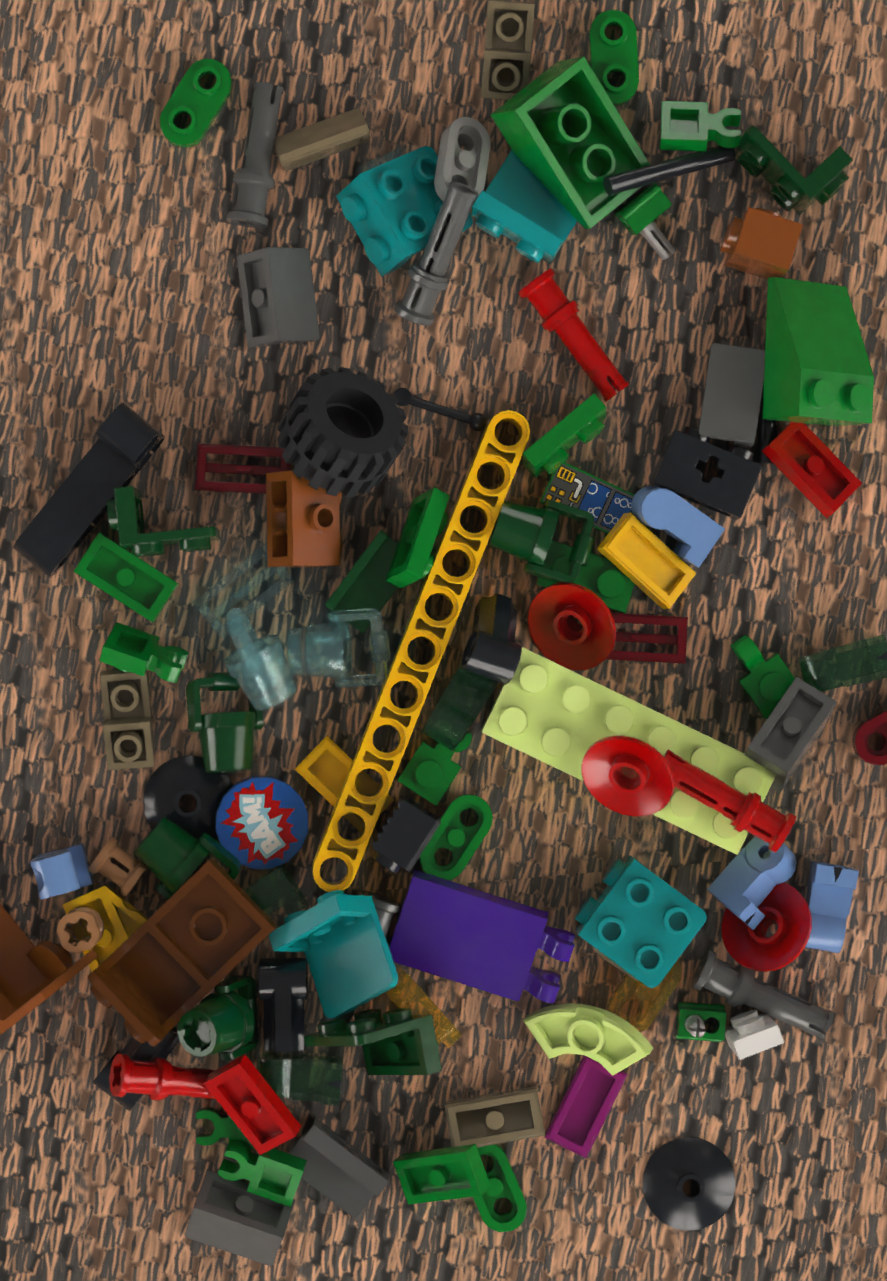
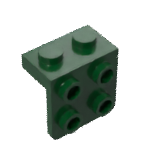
(789, 186)
(127, 518)
(390, 1043)

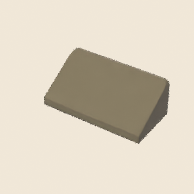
(322, 139)
(495, 1117)

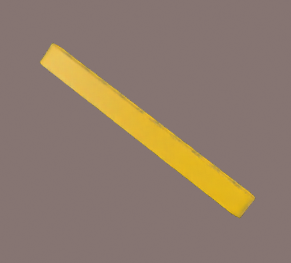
(437, 633)

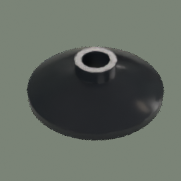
(181, 777)
(685, 1160)

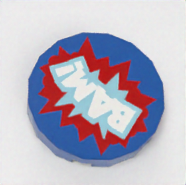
(261, 822)

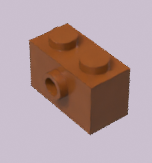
(761, 243)
(301, 523)

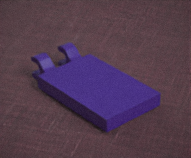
(477, 939)

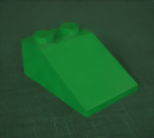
(571, 138)
(815, 356)

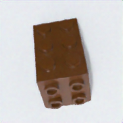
(180, 953)

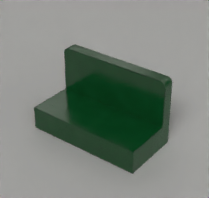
(366, 583)

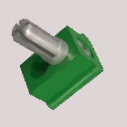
(639, 217)
(691, 1025)

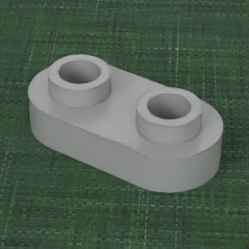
(461, 165)

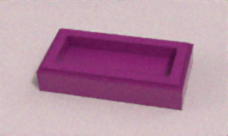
(584, 1107)

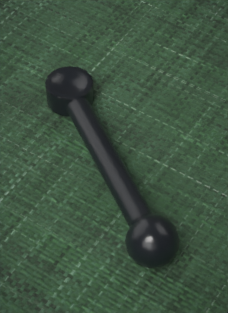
(476, 421)

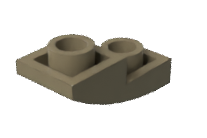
(507, 48)
(127, 720)

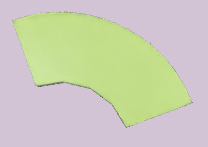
(588, 1032)

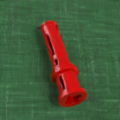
(561, 316)
(742, 809)
(156, 1079)

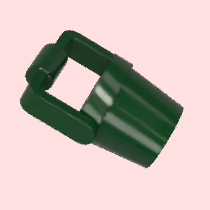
(529, 532)
(224, 736)
(176, 854)
(222, 1021)

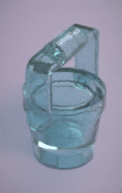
(328, 649)
(258, 663)

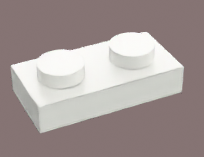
(752, 1034)

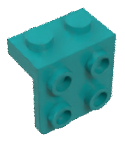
(395, 208)
(523, 212)
(639, 921)
(342, 950)

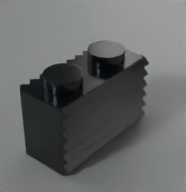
(404, 835)

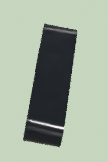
(83, 496)

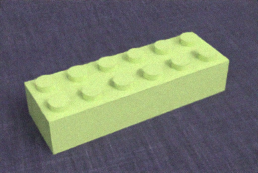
(562, 713)

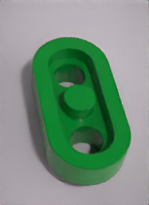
(615, 55)
(198, 103)
(457, 837)
(503, 1185)

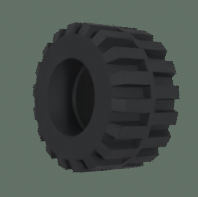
(342, 432)

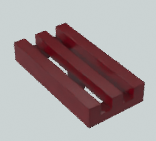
(203, 467)
(679, 640)

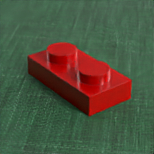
(812, 467)
(252, 1104)

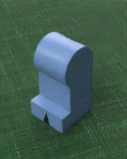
(678, 519)
(61, 871)
(751, 878)
(829, 900)

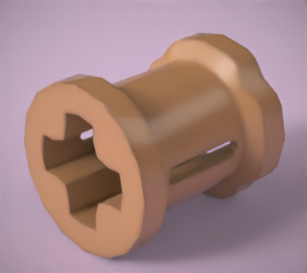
(114, 853)
(66, 932)

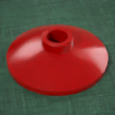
(564, 639)
(628, 776)
(763, 953)

